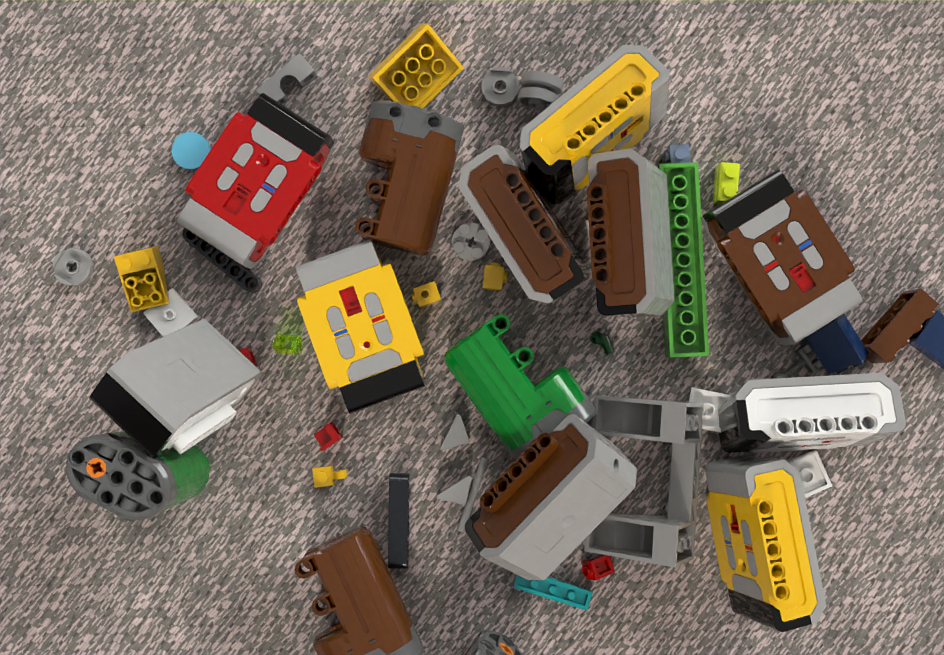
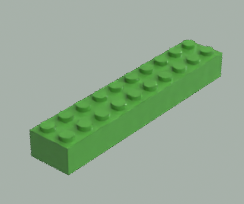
(687, 316)

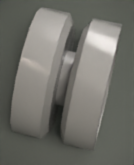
(539, 90)

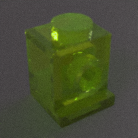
(280, 340)

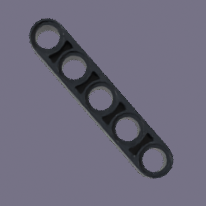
(227, 267)
(398, 521)

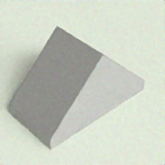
(456, 435)
(457, 491)

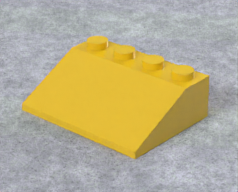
(416, 69)

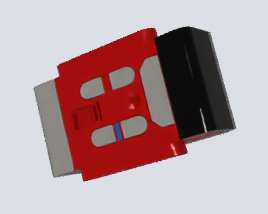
(254, 180)

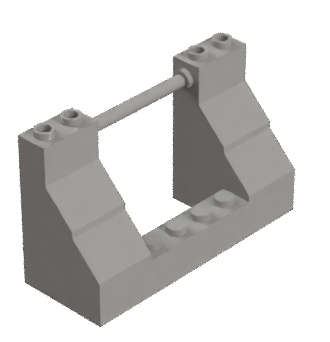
(653, 537)

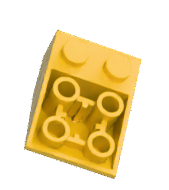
(143, 278)

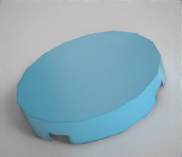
(190, 150)

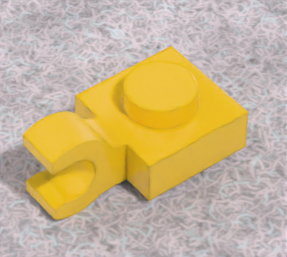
(325, 476)

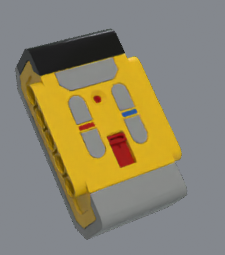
(597, 115)
(360, 326)
(764, 541)

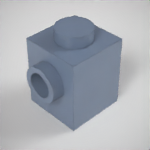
(677, 154)

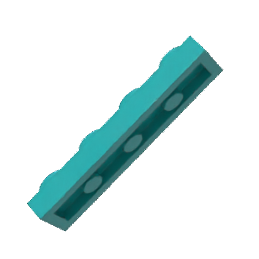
(556, 590)

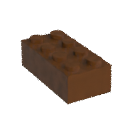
(898, 325)

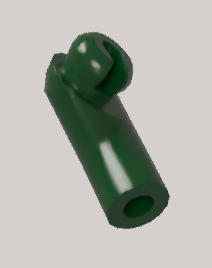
(603, 340)

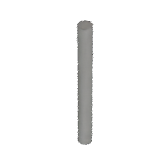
(473, 493)

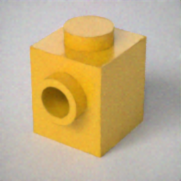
(494, 277)
(426, 294)

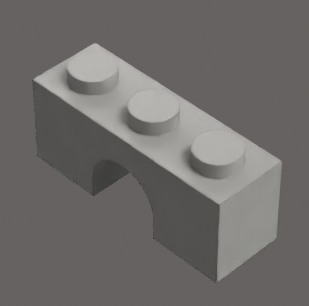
(295, 69)

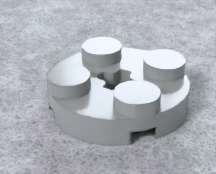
(492, 79)
(461, 247)
(70, 256)

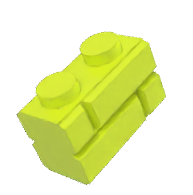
(725, 182)

